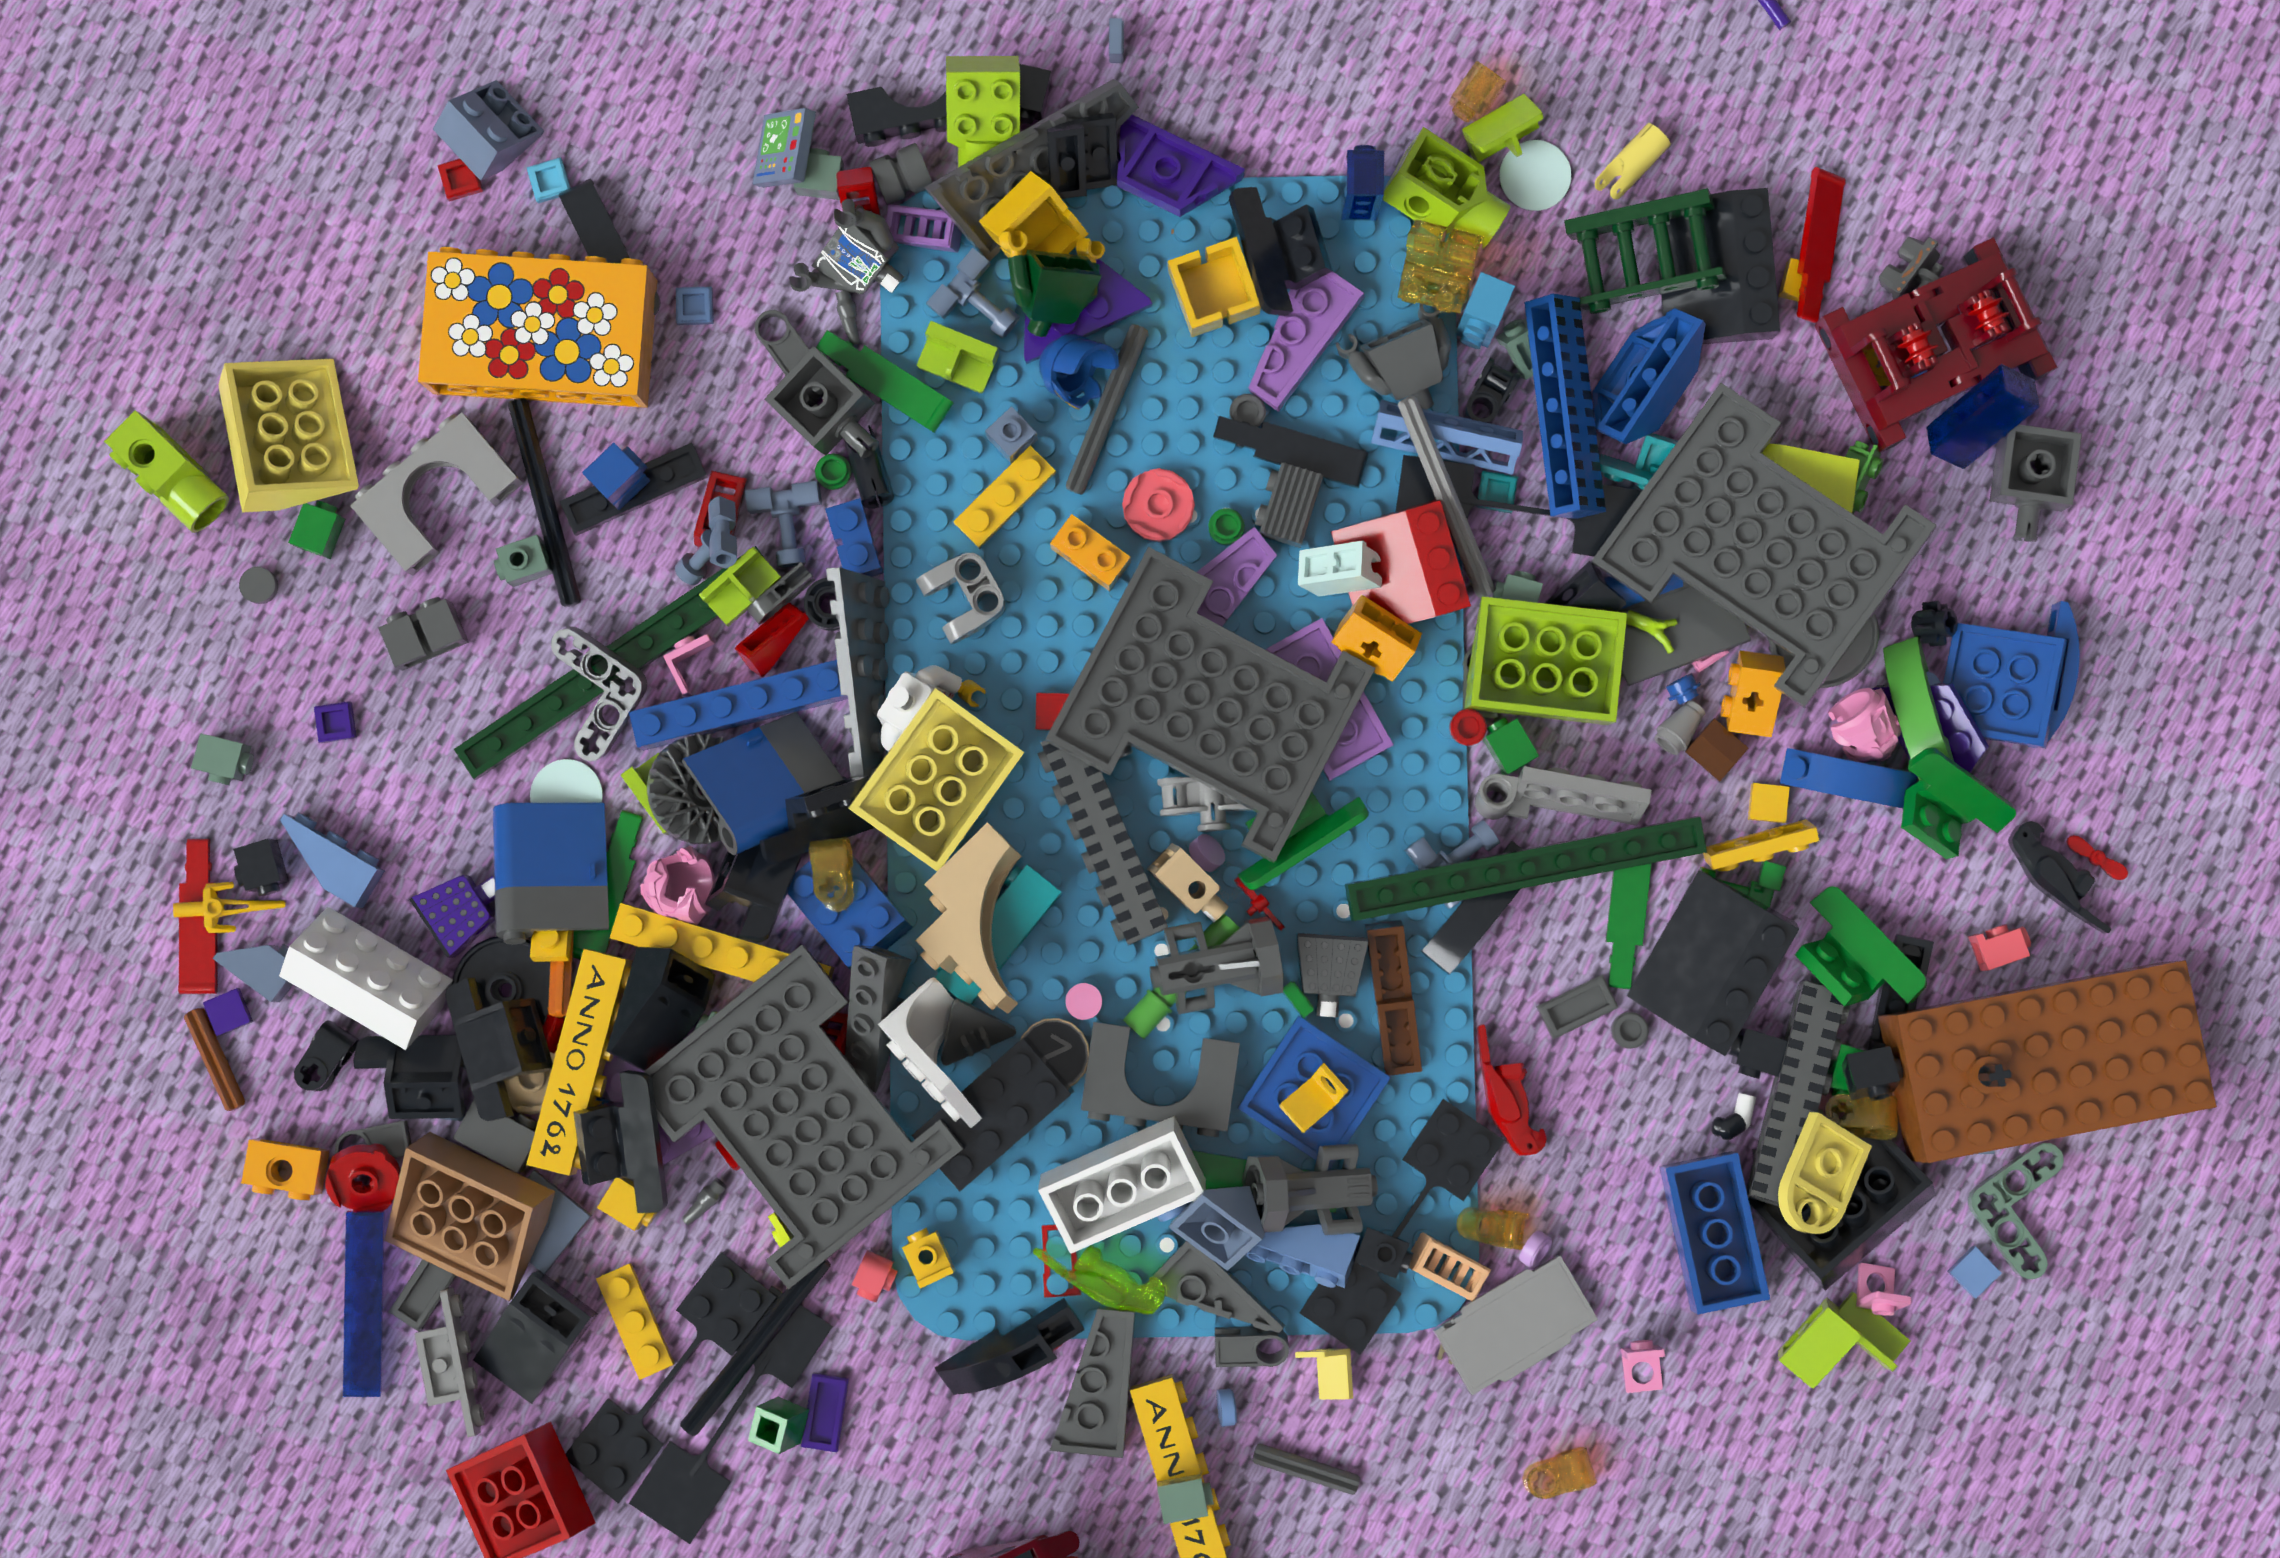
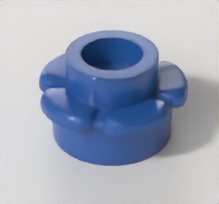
(1683, 689)

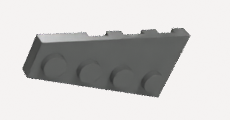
(1099, 1395)

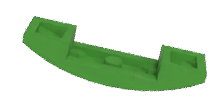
(1913, 698)

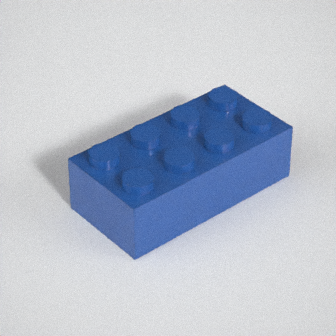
(1714, 1232)

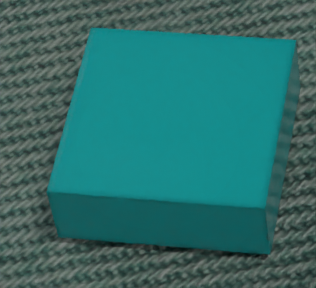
(1497, 488)

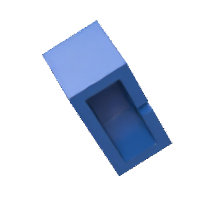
(617, 474)
(852, 529)

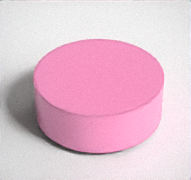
(1083, 1001)

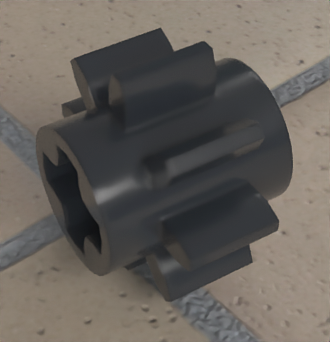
(1934, 623)

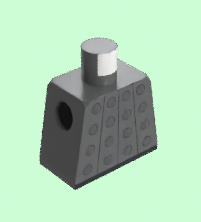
(1330, 968)

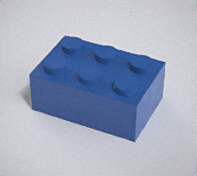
(867, 922)

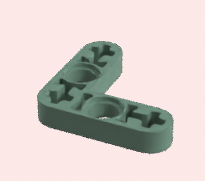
(2005, 1198)

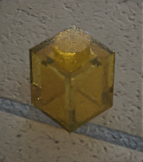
(1476, 93)

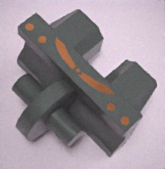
(1920, 270)

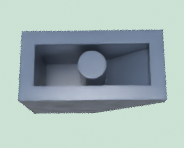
(259, 969)

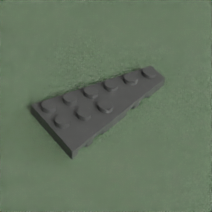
(982, 182)
(861, 662)

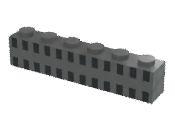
(1107, 845)
(1799, 1087)

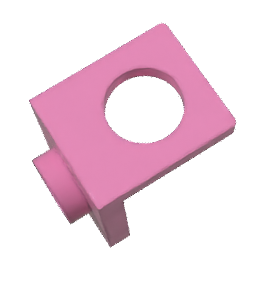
(685, 649)
(1883, 1302)
(1642, 1352)

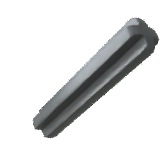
(1306, 1469)

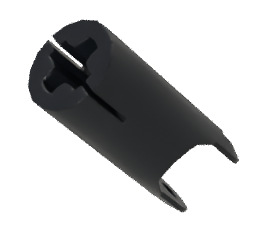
(871, 476)

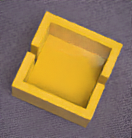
(1025, 209)
(1214, 289)

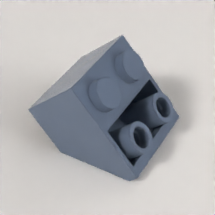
(487, 129)

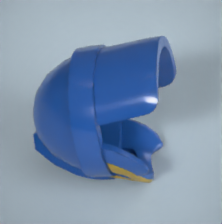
(1070, 365)

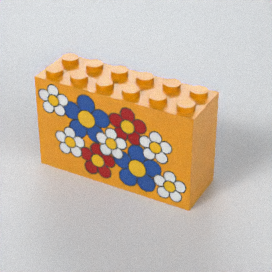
(537, 328)

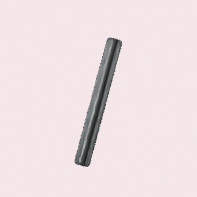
(1106, 410)

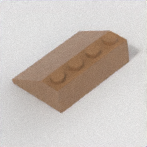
(467, 1214)

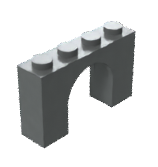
(1109, 1093)

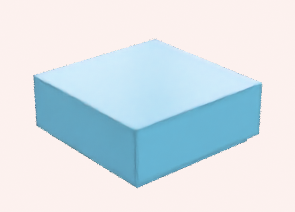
(548, 179)

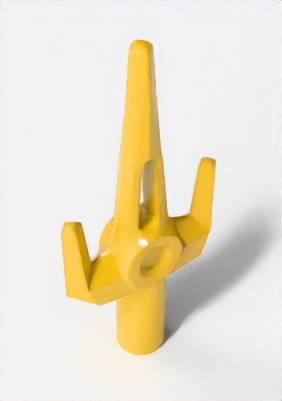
(213, 907)

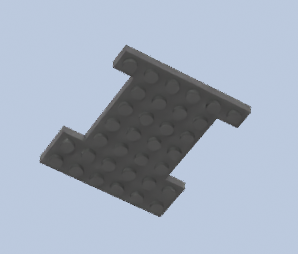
(1760, 542)
(1206, 702)
(795, 1113)

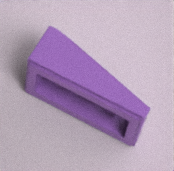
(952, 235)

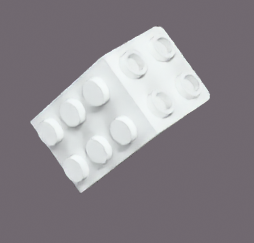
(916, 1034)

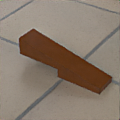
(1393, 997)

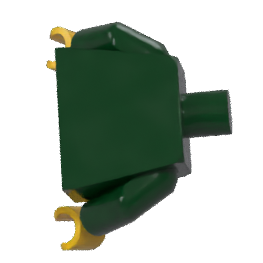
(1052, 284)

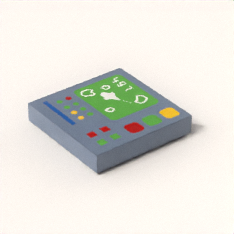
(784, 148)

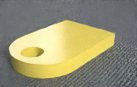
(1821, 1174)

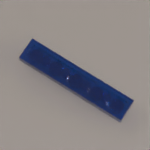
(363, 1303)

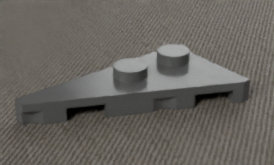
(1201, 1282)

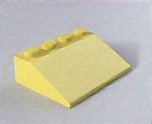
(286, 432)
(936, 780)

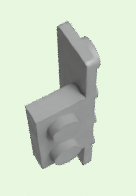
(446, 1364)

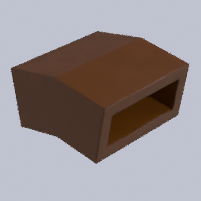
(1716, 749)

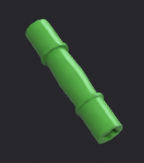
(1154, 1005)

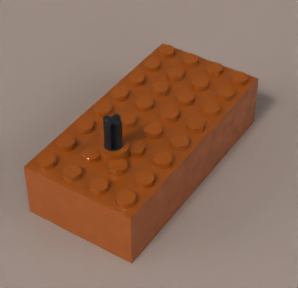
(2048, 1061)

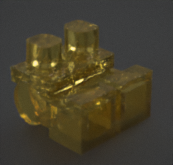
(1438, 270)

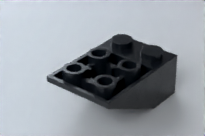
(658, 1005)
(534, 1335)

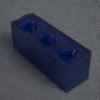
(1362, 183)
(1982, 416)

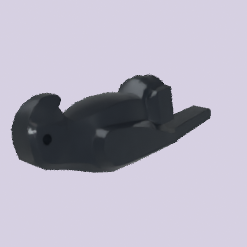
(2053, 873)

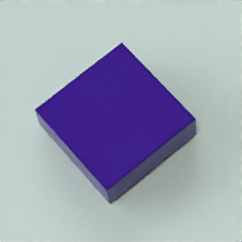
(335, 722)
(227, 1012)

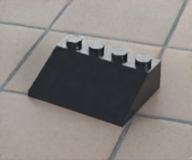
(1743, 246)
(1713, 962)
(1882, 1200)

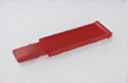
(1818, 240)
(196, 946)

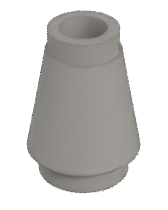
(1679, 728)

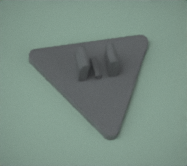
(972, 1031)

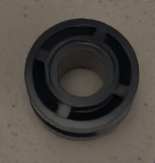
(812, 603)

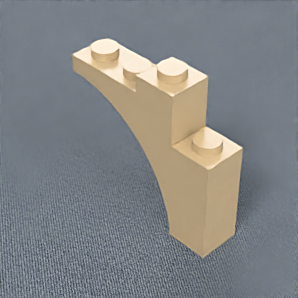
(966, 895)

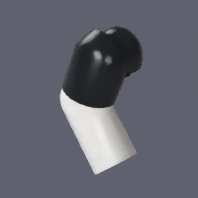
(1738, 1121)

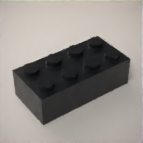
(1010, 1100)

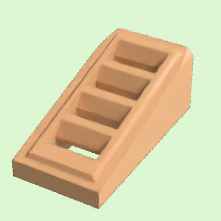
(1422, 1250)

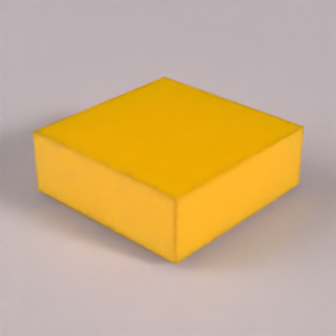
(1768, 803)

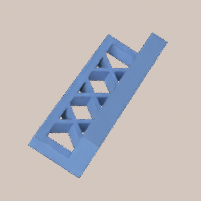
(1456, 430)

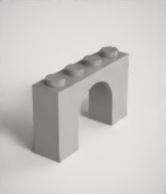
(387, 506)

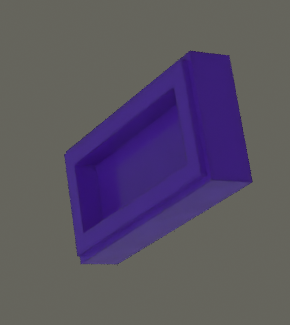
(826, 1412)

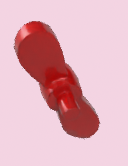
(2097, 857)
(1259, 904)

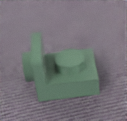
(1516, 342)

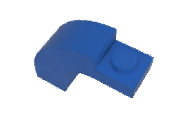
(1846, 778)

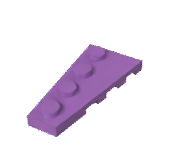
(1303, 336)
(1234, 575)

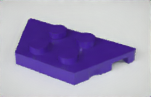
(1170, 168)
(1115, 302)
(1957, 725)

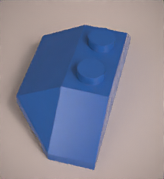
(1648, 376)

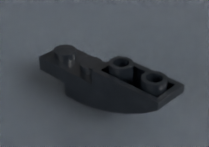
(1010, 1356)

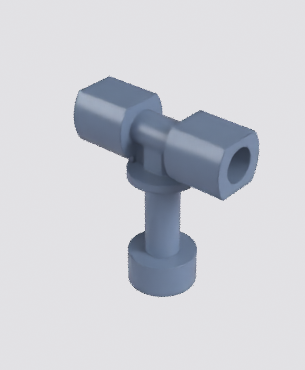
(965, 289)
(785, 505)
(716, 543)
(1425, 857)

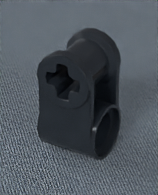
(1491, 390)
(329, 1052)

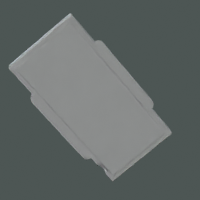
(1515, 1325)

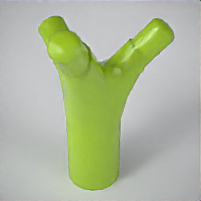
(1652, 626)

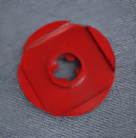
(367, 1160)

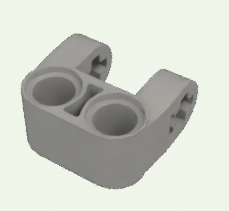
(949, 573)

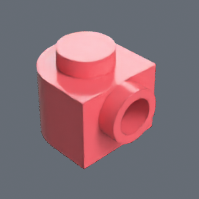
(873, 1276)

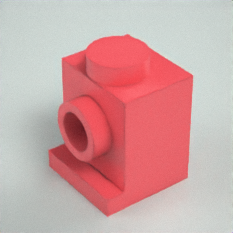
(2000, 946)

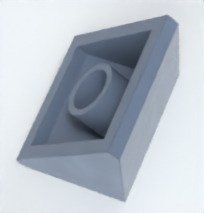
(1221, 1224)

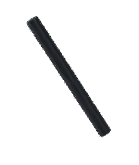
(544, 502)
(750, 1351)

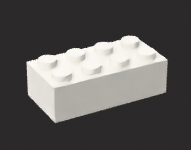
(365, 977)
(1122, 1184)

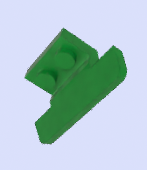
(1946, 800)
(1310, 833)
(1857, 955)

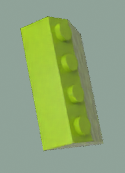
(1546, 661)

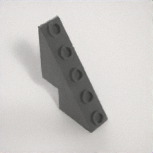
(873, 994)

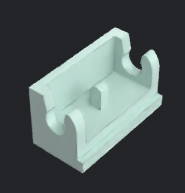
(1338, 569)

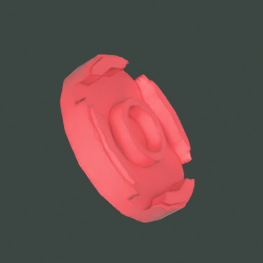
(1158, 505)

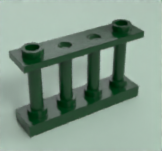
(1622, 223)

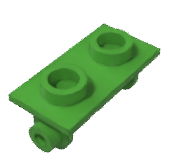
(1869, 468)

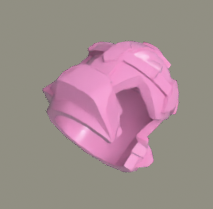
(1868, 726)
(679, 885)

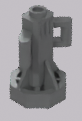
(1245, 960)
(1286, 1191)

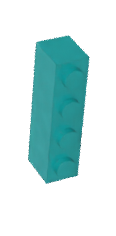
(1014, 918)

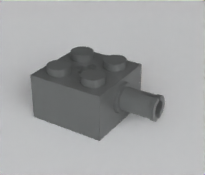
(835, 417)
(2018, 484)

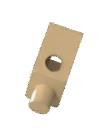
(1177, 872)

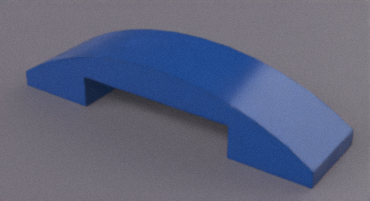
(2063, 626)

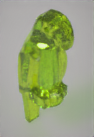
(1108, 1282)

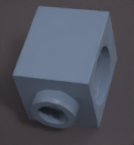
(1011, 434)

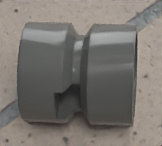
(901, 173)

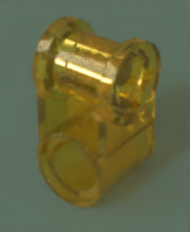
(832, 866)
(1865, 1117)
(1498, 1228)
(1566, 1471)

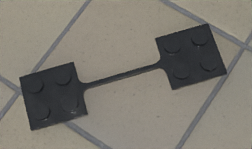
(1589, 531)
(1450, 1155)
(617, 1445)
(682, 1485)

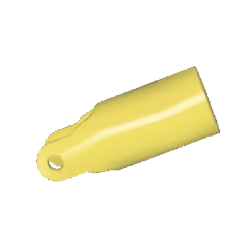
(1634, 160)

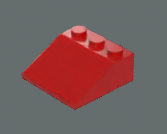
(1416, 562)
(521, 1495)

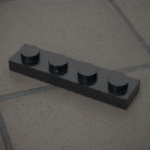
(666, 475)

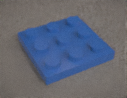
(2007, 681)
(1293, 1064)

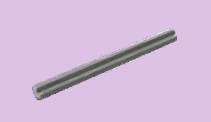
(1445, 492)

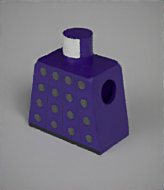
(456, 912)

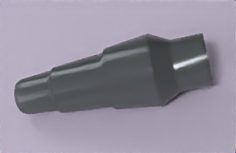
(847, 312)
(705, 1200)

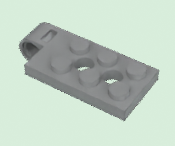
(1564, 793)

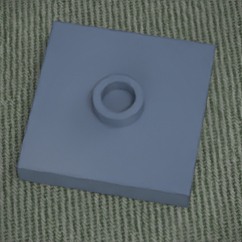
(563, 1225)

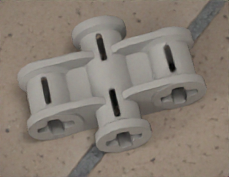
(1197, 798)

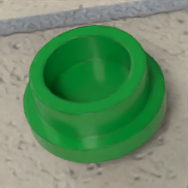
(833, 471)
(1226, 526)

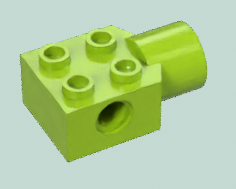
(981, 103)
(1444, 188)
(167, 471)

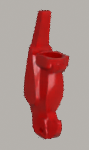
(1508, 1101)

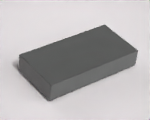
(1577, 1007)
(421, 1295)

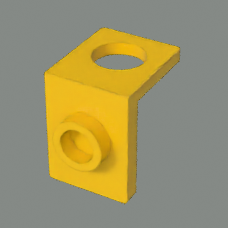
(1314, 1098)

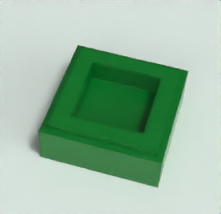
(1297, 999)

